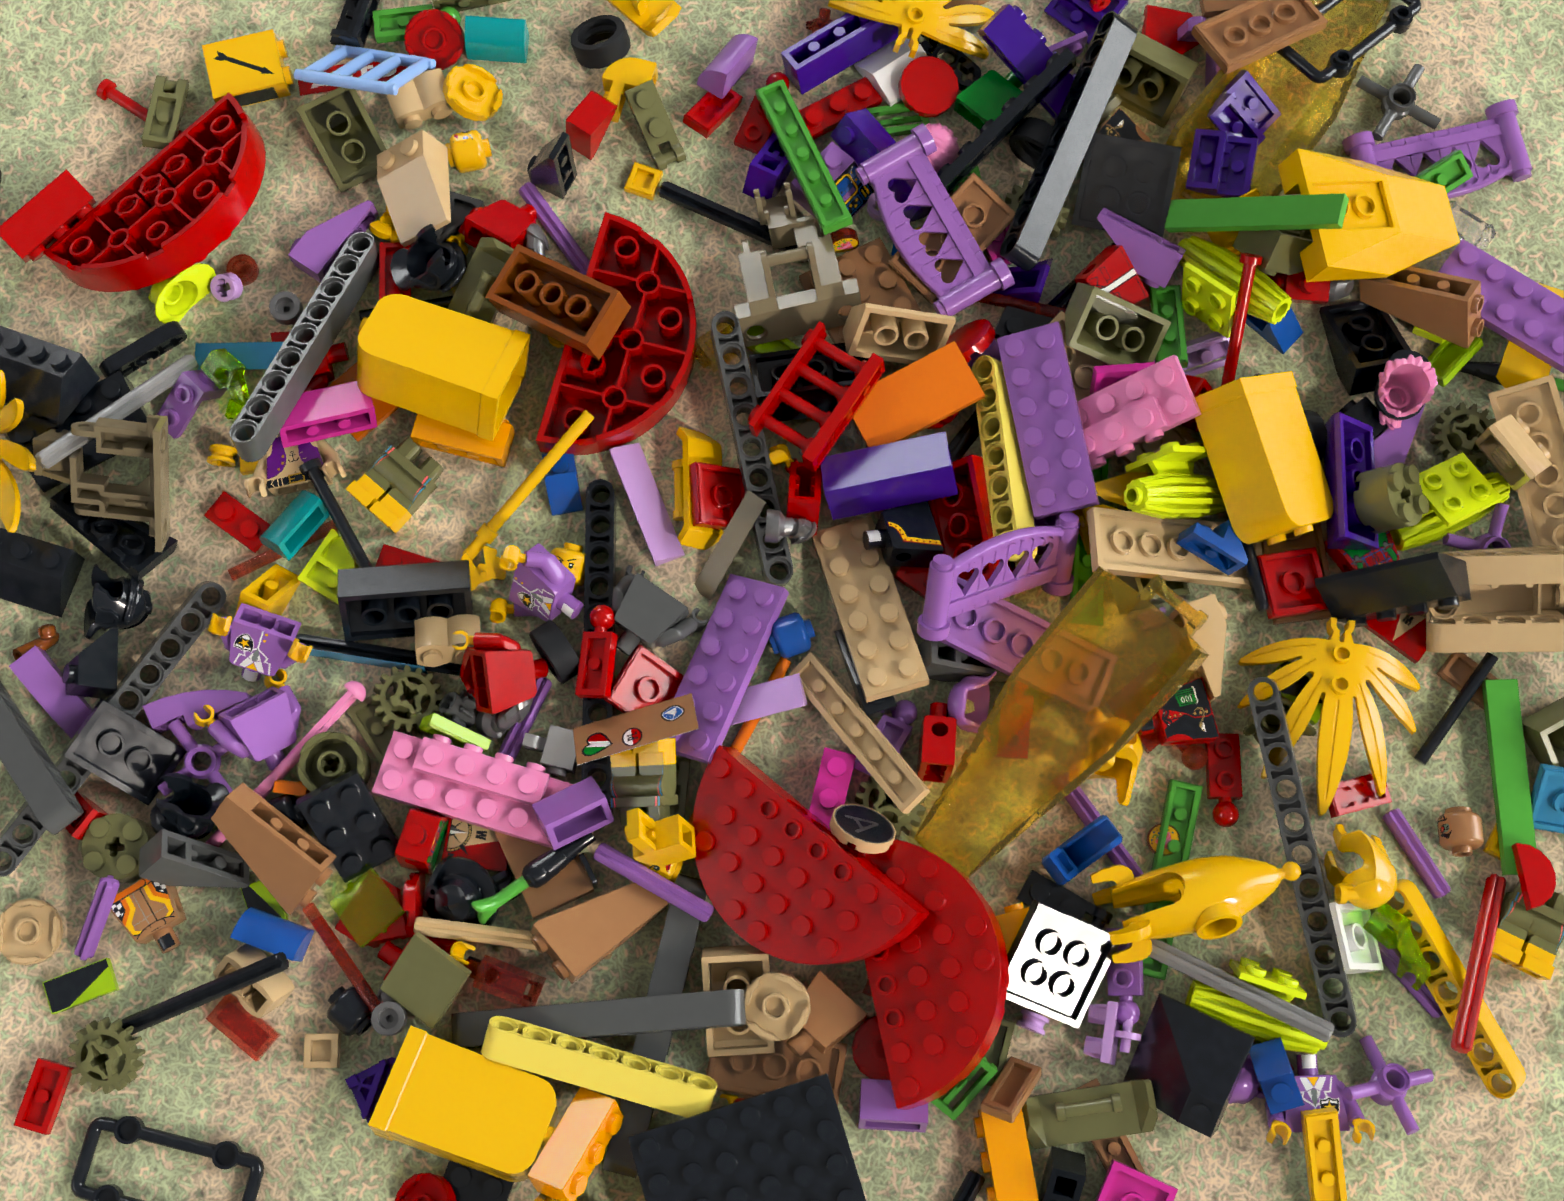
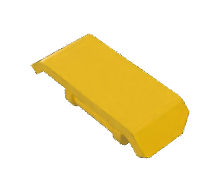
(648, 15)
(1519, 365)
(695, 448)

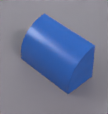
(273, 934)

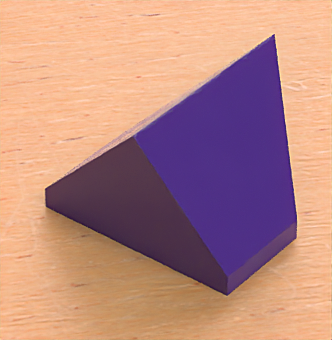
(1028, 283)

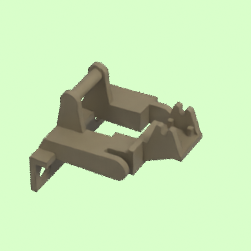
(799, 311)
(94, 493)

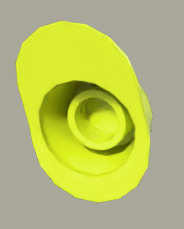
(181, 292)

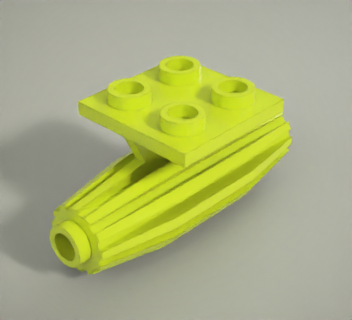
(1213, 283)
(1173, 488)
(1456, 499)
(1248, 1018)

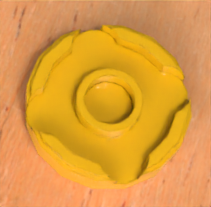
(472, 92)

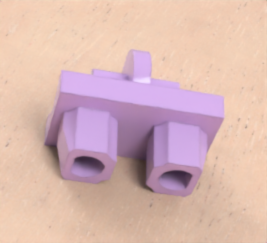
(1106, 1047)

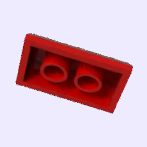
(46, 217)

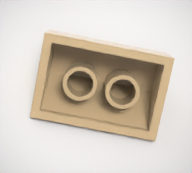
(895, 332)

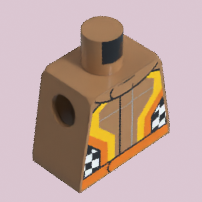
(150, 913)

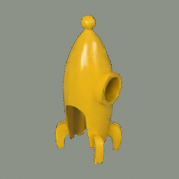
(1207, 896)

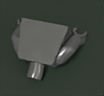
(650, 614)

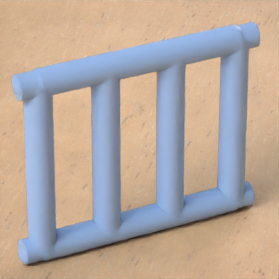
(368, 81)

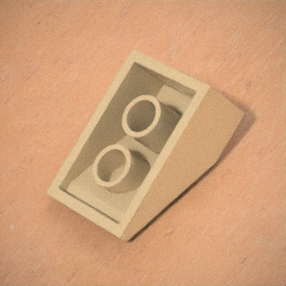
(415, 184)
(1513, 451)
(1212, 640)
(734, 969)

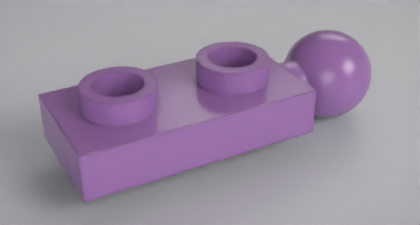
(895, 729)
(1125, 981)

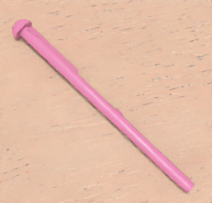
(355, 691)

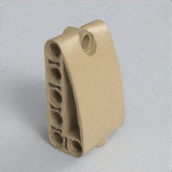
(1511, 606)

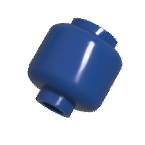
(791, 635)

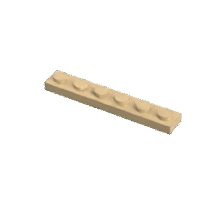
(860, 734)

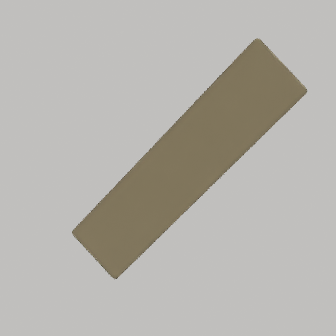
(729, 544)

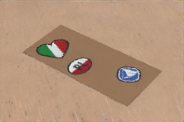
(635, 728)

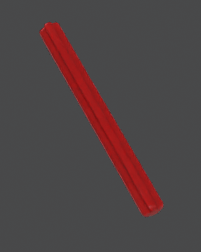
(1478, 964)

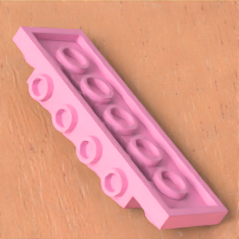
(1136, 410)
(466, 784)

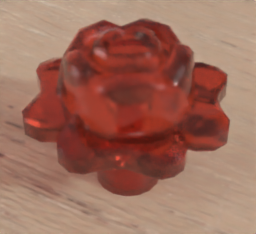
(822, 20)

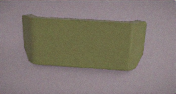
(478, 278)
(1090, 1113)

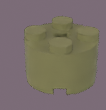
(1390, 497)
(325, 748)
(101, 845)

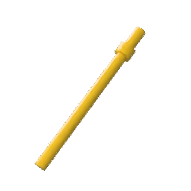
(488, 531)

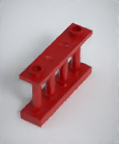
(831, 423)

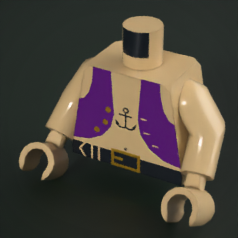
(281, 468)

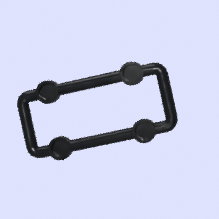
(1342, 61)
(131, 1130)

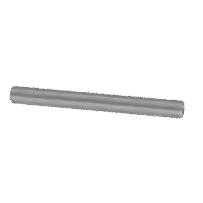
(118, 410)
(1242, 990)

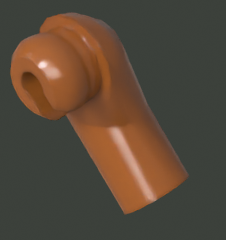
(47, 639)

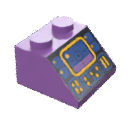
(843, 172)

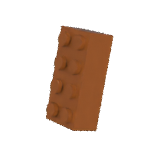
(558, 301)

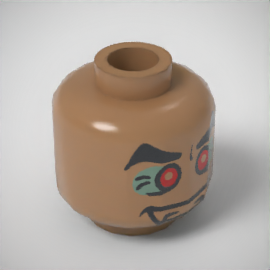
(1460, 831)

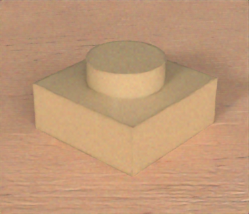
(322, 1050)

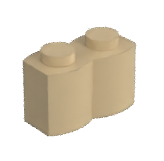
(420, 100)
(435, 638)
(263, 995)

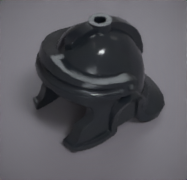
(428, 263)
(115, 603)
(189, 808)

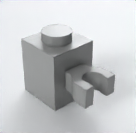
(557, 750)

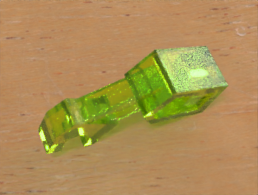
(215, 366)
(1411, 956)

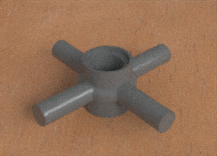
(1403, 93)

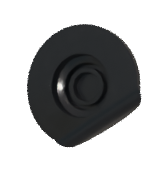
(453, 889)

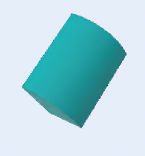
(496, 39)
(295, 525)

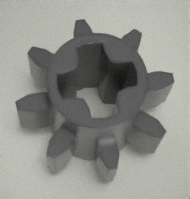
(459, 708)

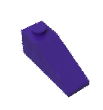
(767, 170)

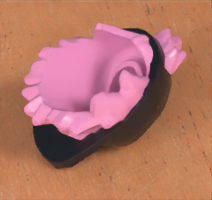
(1403, 387)

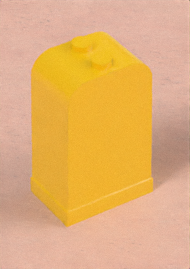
(441, 363)
(1264, 458)
(465, 1107)

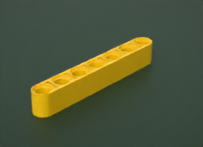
(1452, 970)

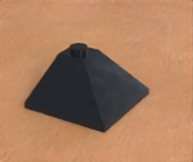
(1190, 1063)

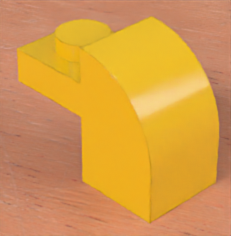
(624, 75)
(659, 841)

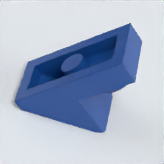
(1279, 335)
(563, 486)
(1217, 547)
(1276, 1076)

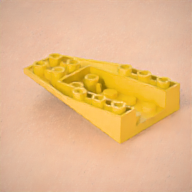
(1387, 222)

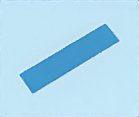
(251, 354)
(363, 660)

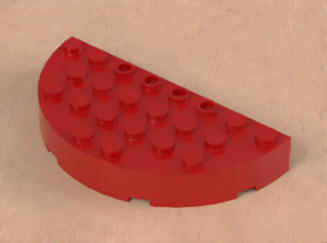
(170, 208)
(645, 360)
(786, 876)
(942, 985)

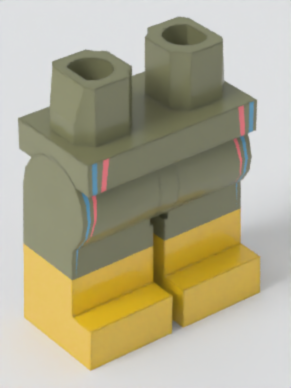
(395, 486)
(645, 779)
(1529, 937)

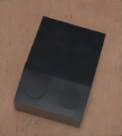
(1360, 343)

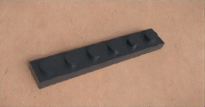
(1012, 114)

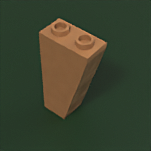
(1430, 300)
(274, 847)
(594, 929)

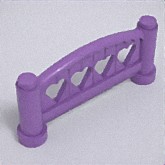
(1497, 134)
(909, 161)
(1052, 572)

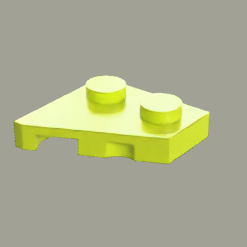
(323, 567)

